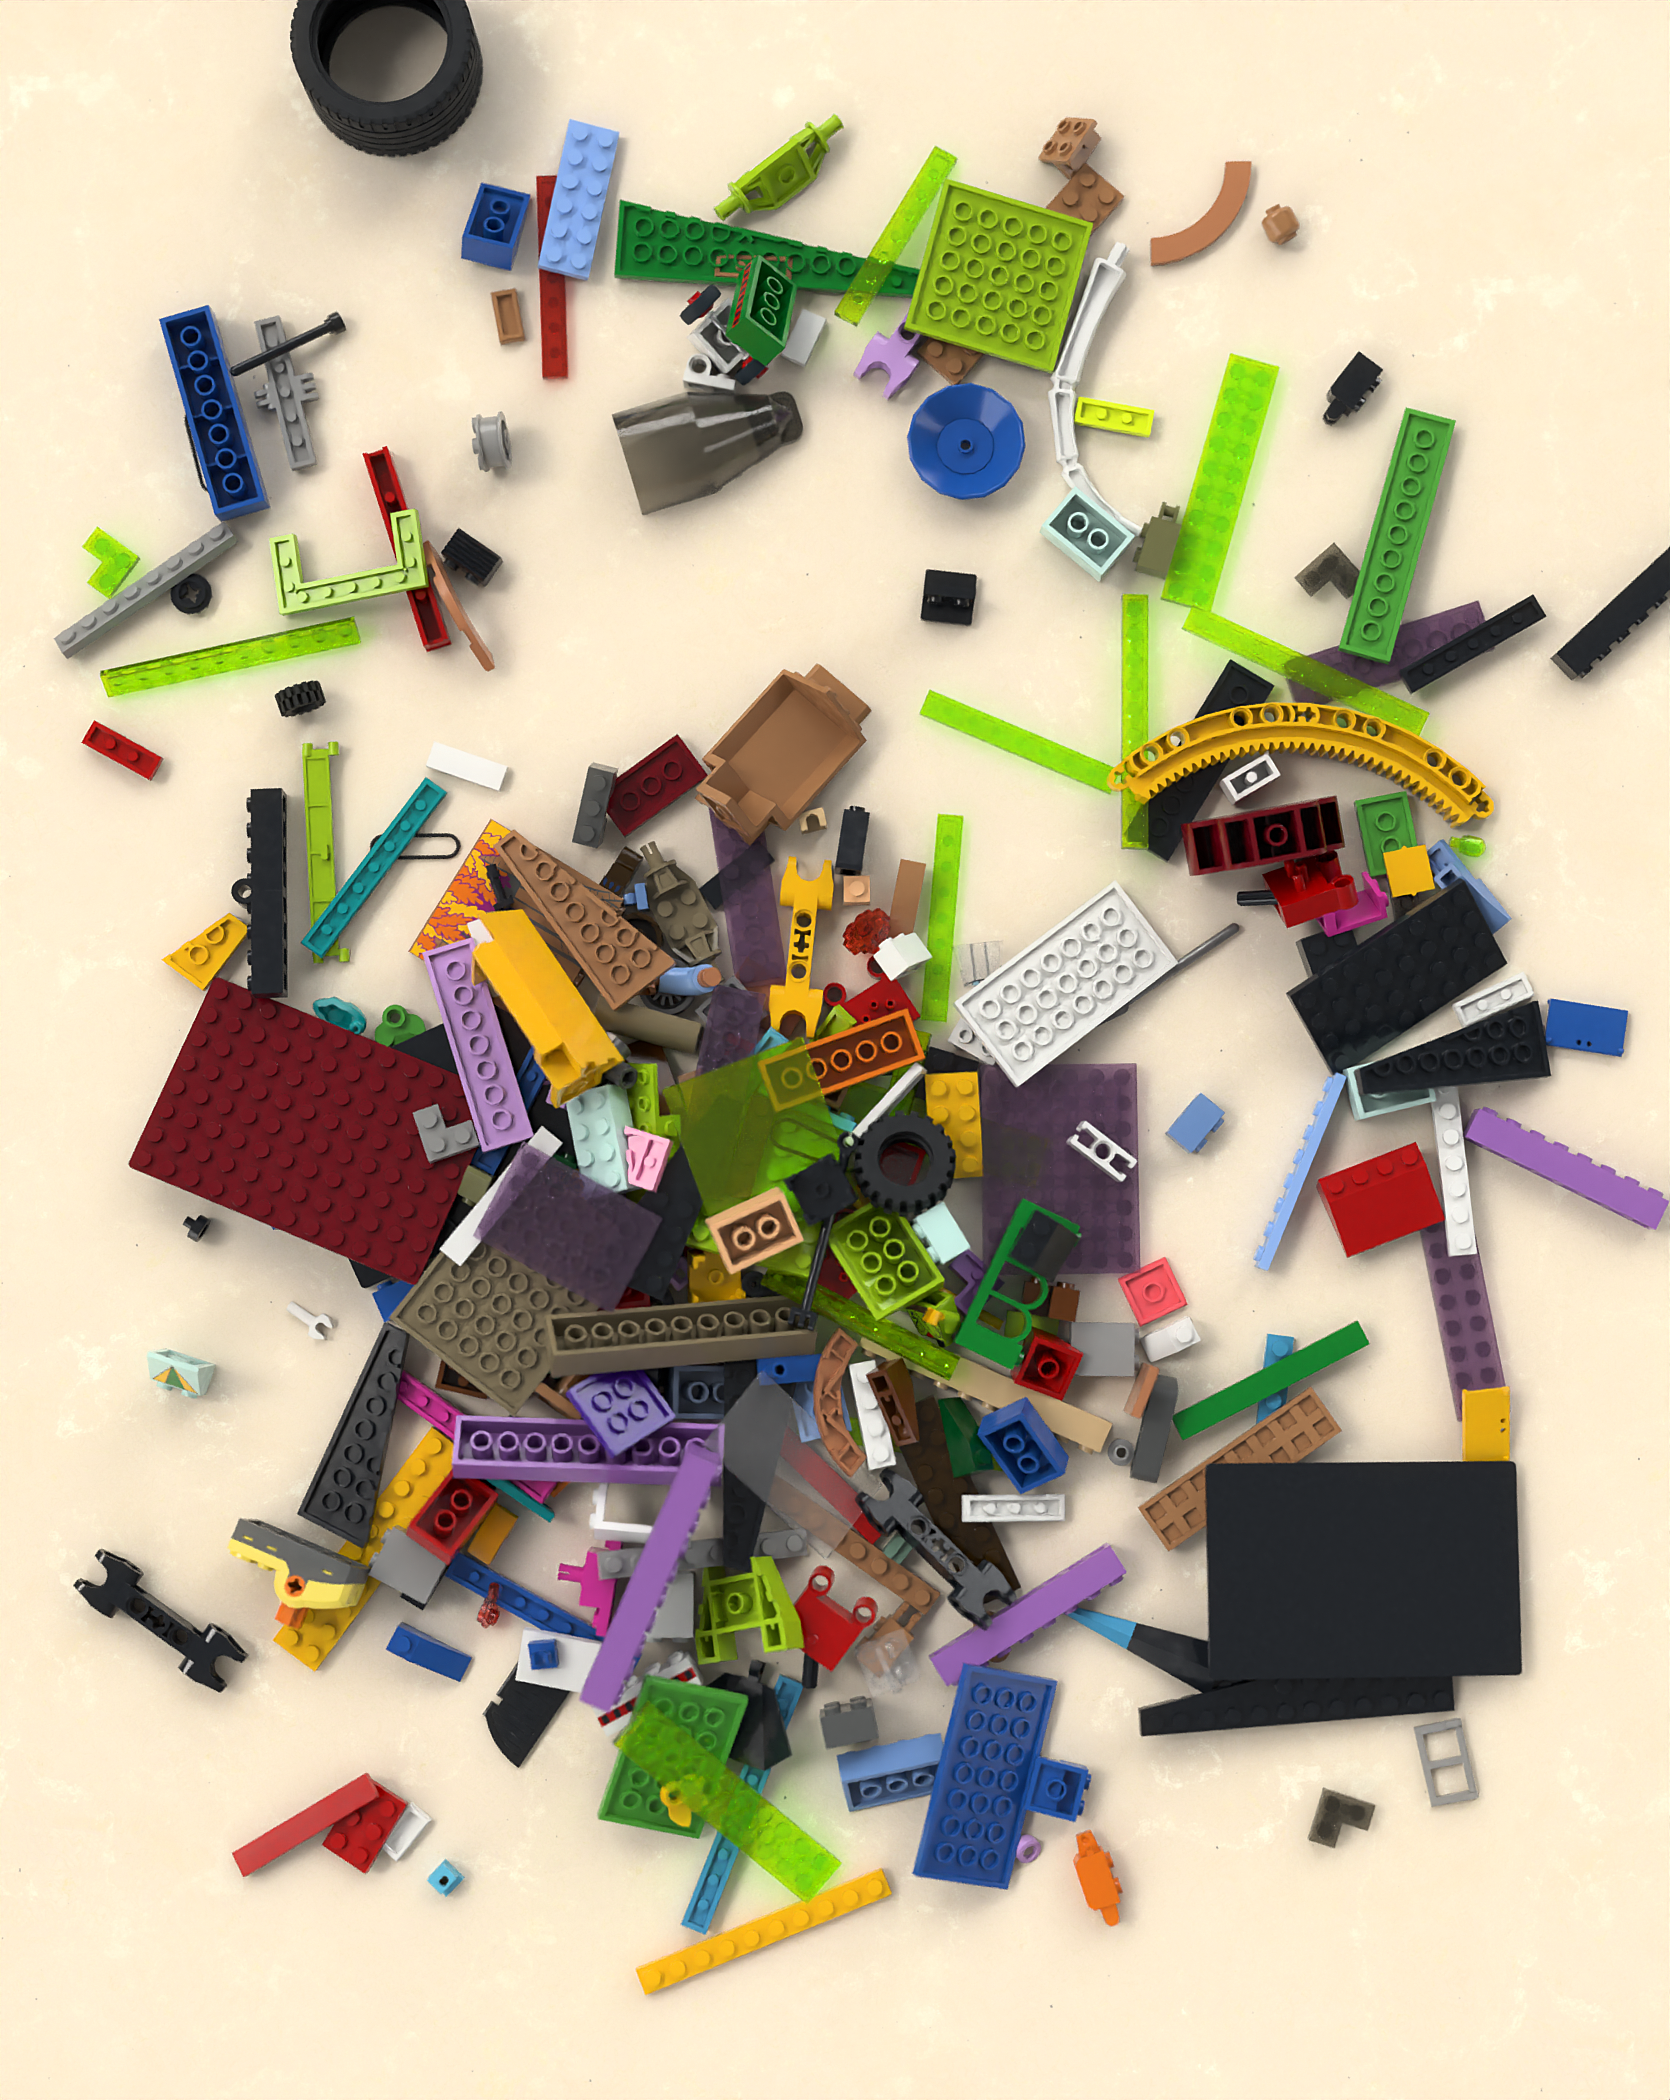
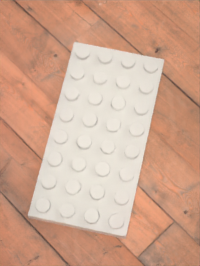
(1065, 983)

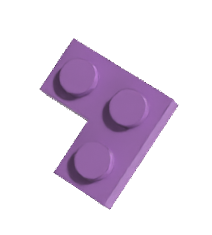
(970, 1272)

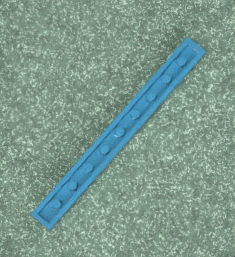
(724, 1852)

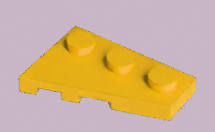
(208, 952)

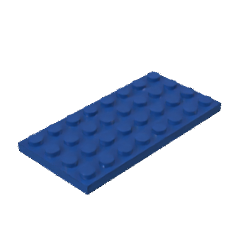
(984, 1777)

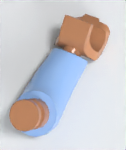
(686, 981)

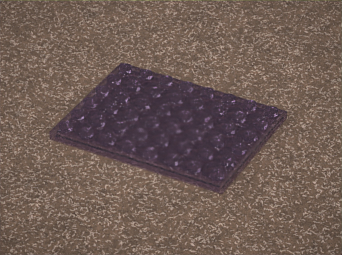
(1029, 1160)

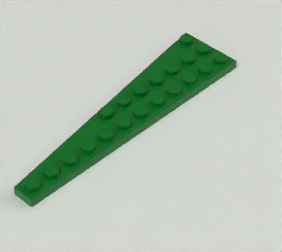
(686, 249)

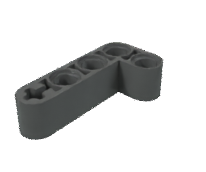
(1154, 1430)

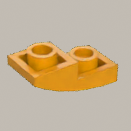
(492, 1534)

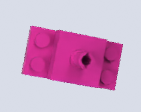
(594, 1591)

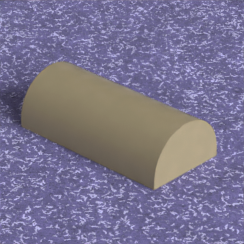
(650, 1026)

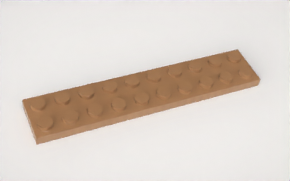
(1083, 197)

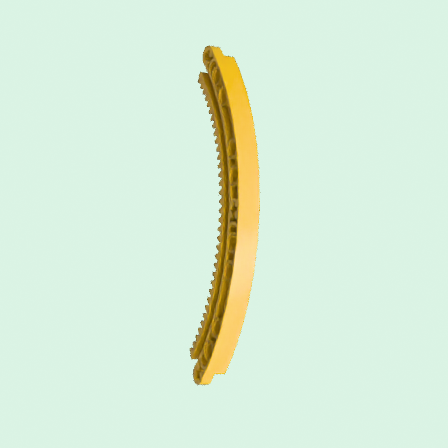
(1391, 750)

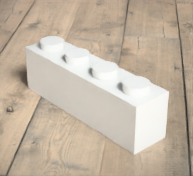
(872, 1424)

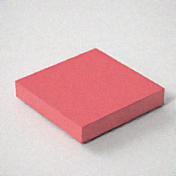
(1152, 1291)

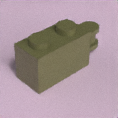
(1159, 543)

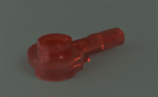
(489, 1611)

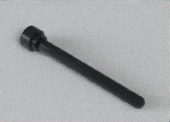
(331, 325)

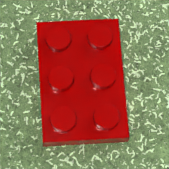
(364, 1832)

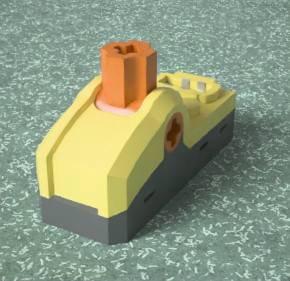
(305, 1571)

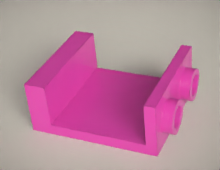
(1369, 909)

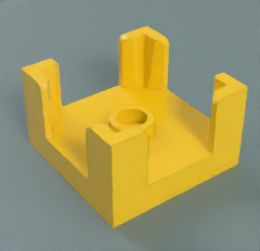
(710, 1279)

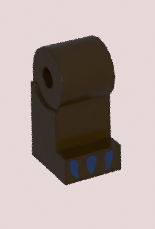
(622, 871)

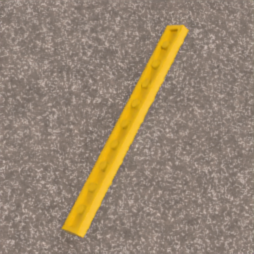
(763, 1931)

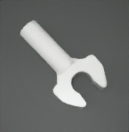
(310, 1320)

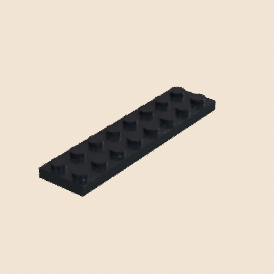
(1185, 797)

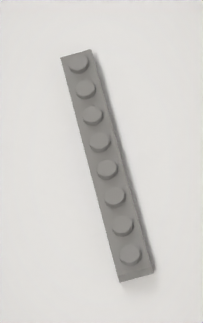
(145, 590)
(702, 1553)

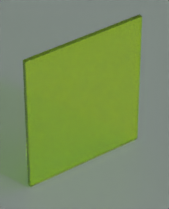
(753, 1126)

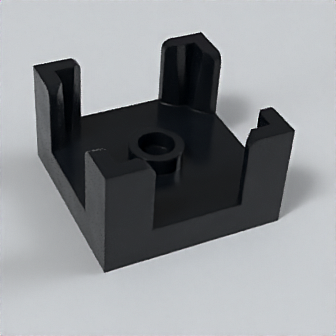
(821, 1189)

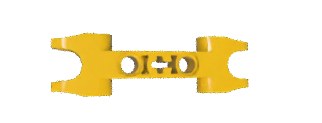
(805, 899)

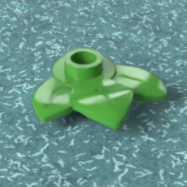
(395, 1033)

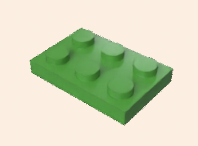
(1384, 827)

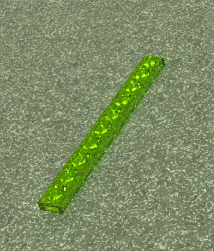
(230, 657)
(1303, 669)
(1134, 711)

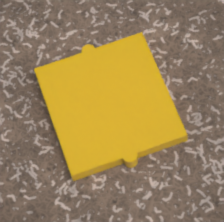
(1408, 871)

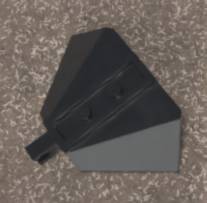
(762, 1732)

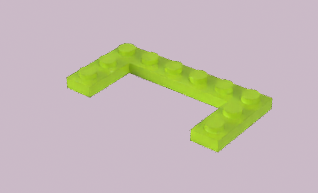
(407, 575)

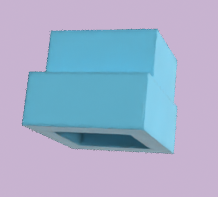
(449, 1871)

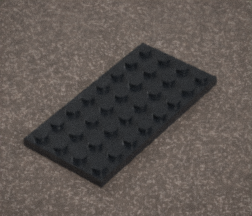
(1397, 977)

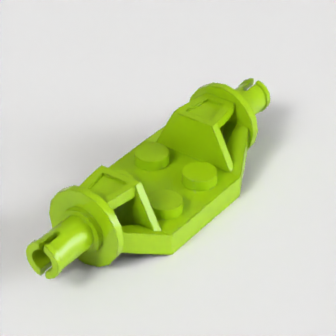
(782, 172)

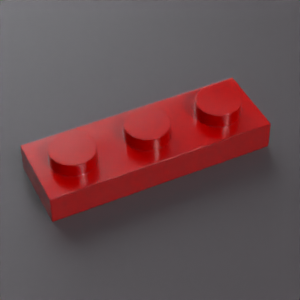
(122, 750)

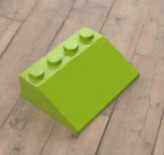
(884, 1260)

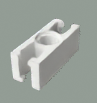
(1090, 1152)

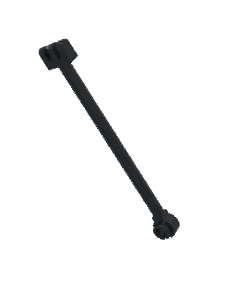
(805, 1309)

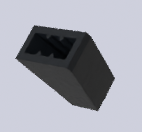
(852, 841)

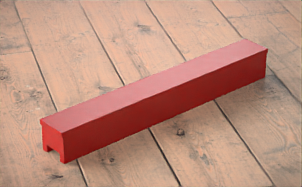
(391, 500)

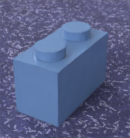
(1195, 1124)

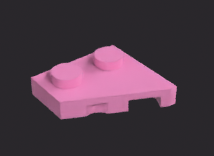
(646, 1158)

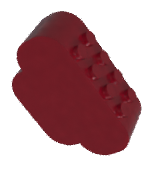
(1263, 836)

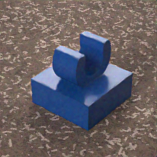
(543, 1654)

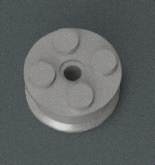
(491, 441)

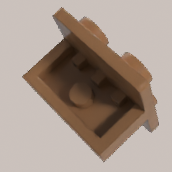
(1071, 145)

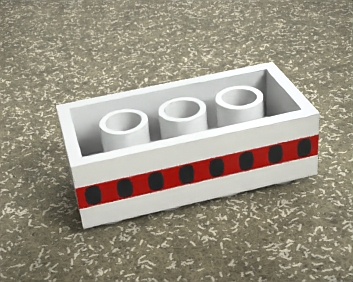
(678, 1667)

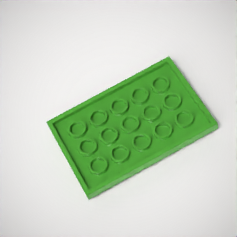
(702, 1712)

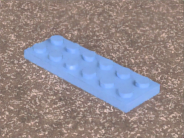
(578, 200)

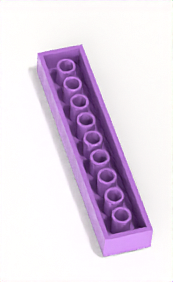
(567, 1451)
(647, 1584)

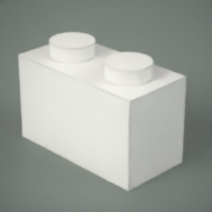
(1249, 779)
(902, 955)

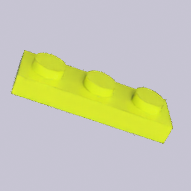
(1113, 417)

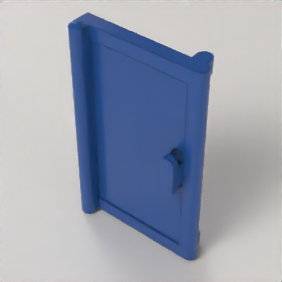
(1576, 1024)

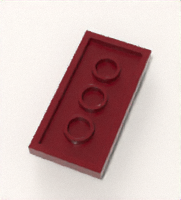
(653, 785)

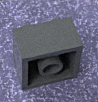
(848, 1722)

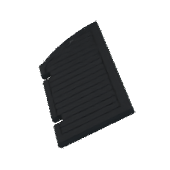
(521, 1715)

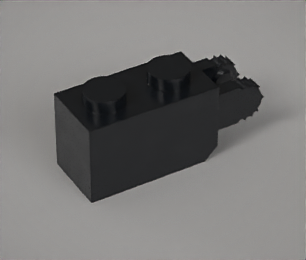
(1350, 387)

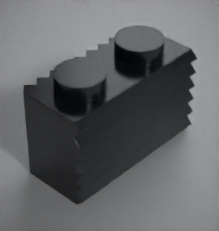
(471, 557)

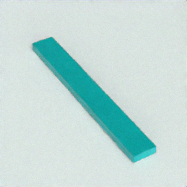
(373, 867)

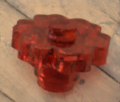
(867, 932)

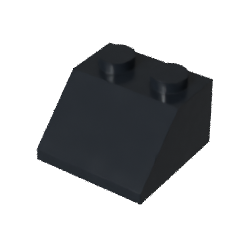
(1043, 1245)

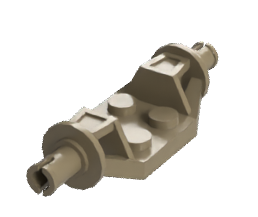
(680, 910)

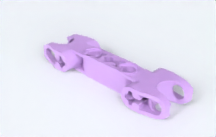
(892, 356)

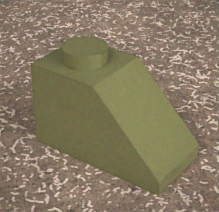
(475, 1184)

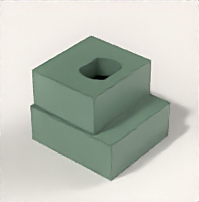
(897, 1548)

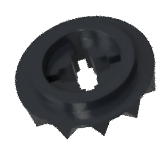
(180, 590)

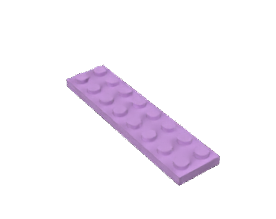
(478, 1047)

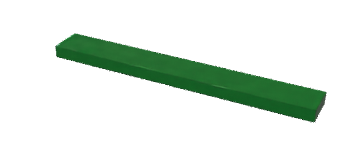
(1270, 1380)

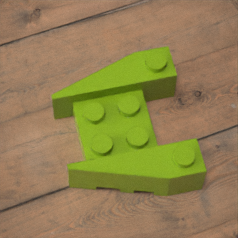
(745, 1604)

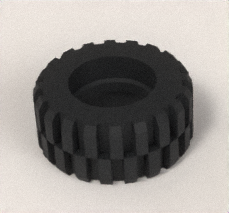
(912, 1130)

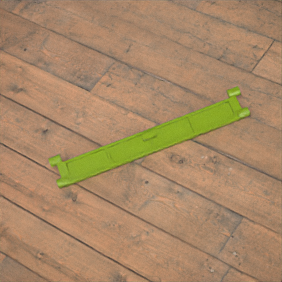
(320, 836)

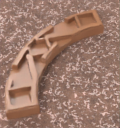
(1212, 225)
(455, 608)
(828, 1402)

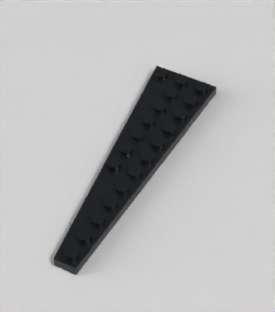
(1296, 1702)

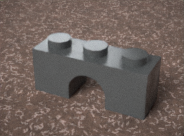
(593, 806)

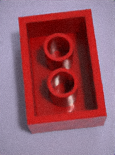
(451, 1516)

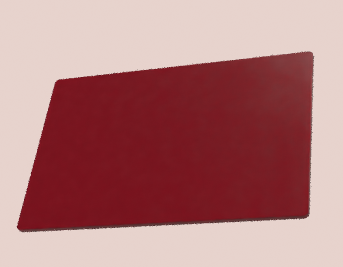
(307, 1131)

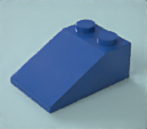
(495, 226)

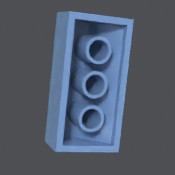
(890, 1771)

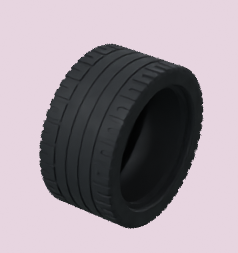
(397, 125)

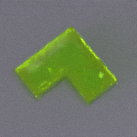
(115, 559)

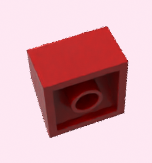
(1047, 1364)

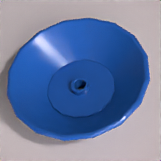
(973, 417)

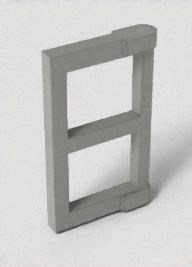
(1463, 1758)

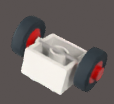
(711, 339)

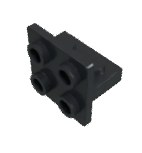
(948, 597)

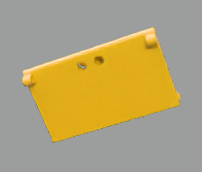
(1482, 1419)

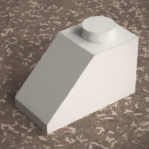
(1170, 1339)

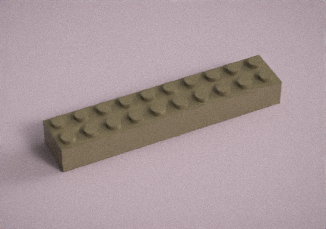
(674, 1336)

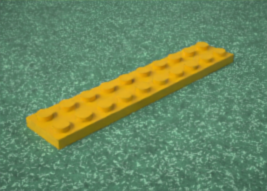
(395, 1506)

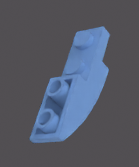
(1449, 868)

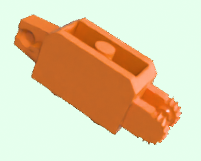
(1095, 1877)

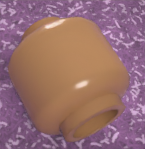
(1280, 224)

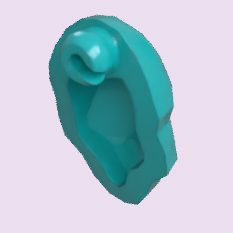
(340, 1014)

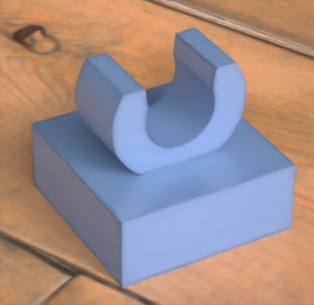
(638, 898)

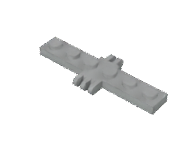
(286, 395)

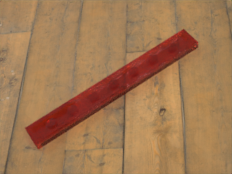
(552, 295)

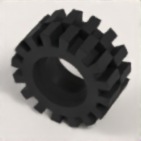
(300, 698)

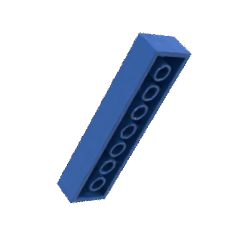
(214, 413)

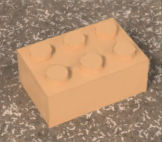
(754, 1230)

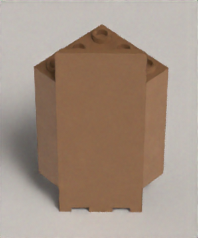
(782, 752)

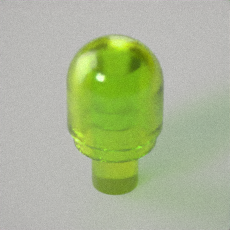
(1468, 845)

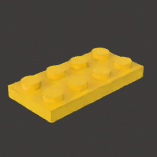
(954, 1104)

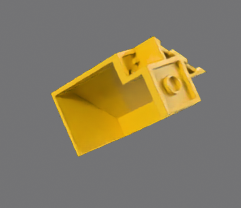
(545, 1004)

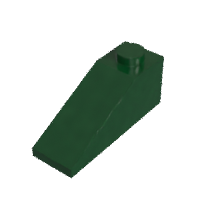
(965, 1448)

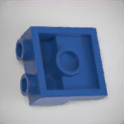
(1057, 1788)

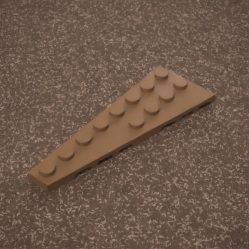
(603, 942)

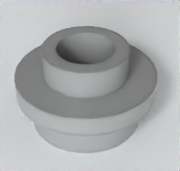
(1118, 1444)

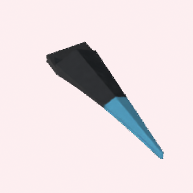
(1170, 1651)

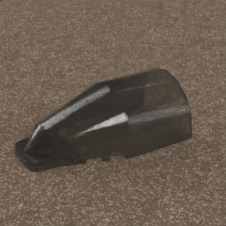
(701, 442)

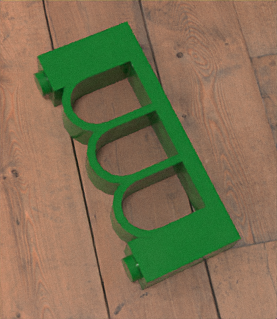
(982, 1340)

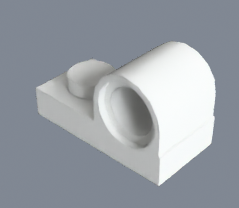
(705, 381)

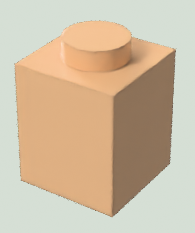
(856, 890)

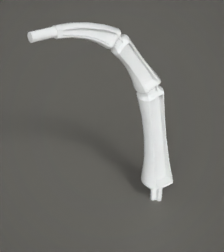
(1100, 289)

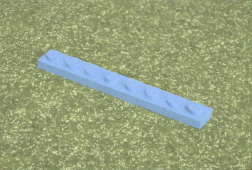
(1303, 1161)

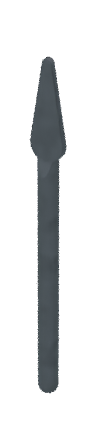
(1182, 963)

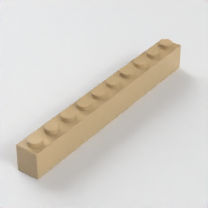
(999, 1391)

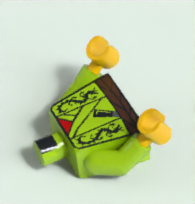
(936, 1317)

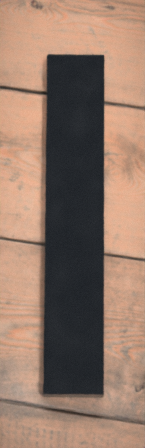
(1471, 644)

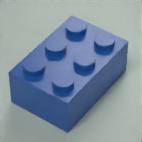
(1023, 1445)

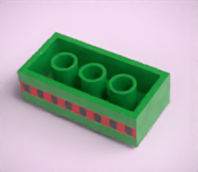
(761, 310)

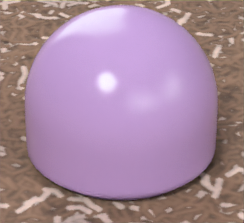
(1025, 1842)

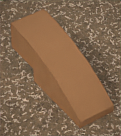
(906, 897)

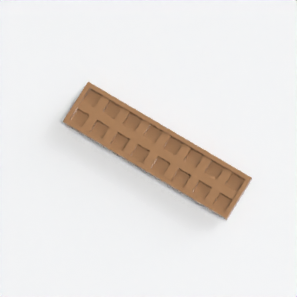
(1279, 1438)

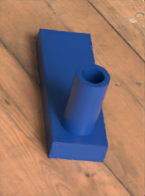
(790, 1368)

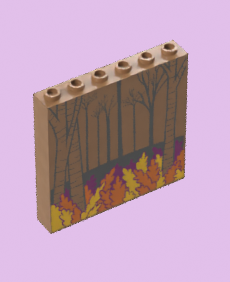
(473, 894)

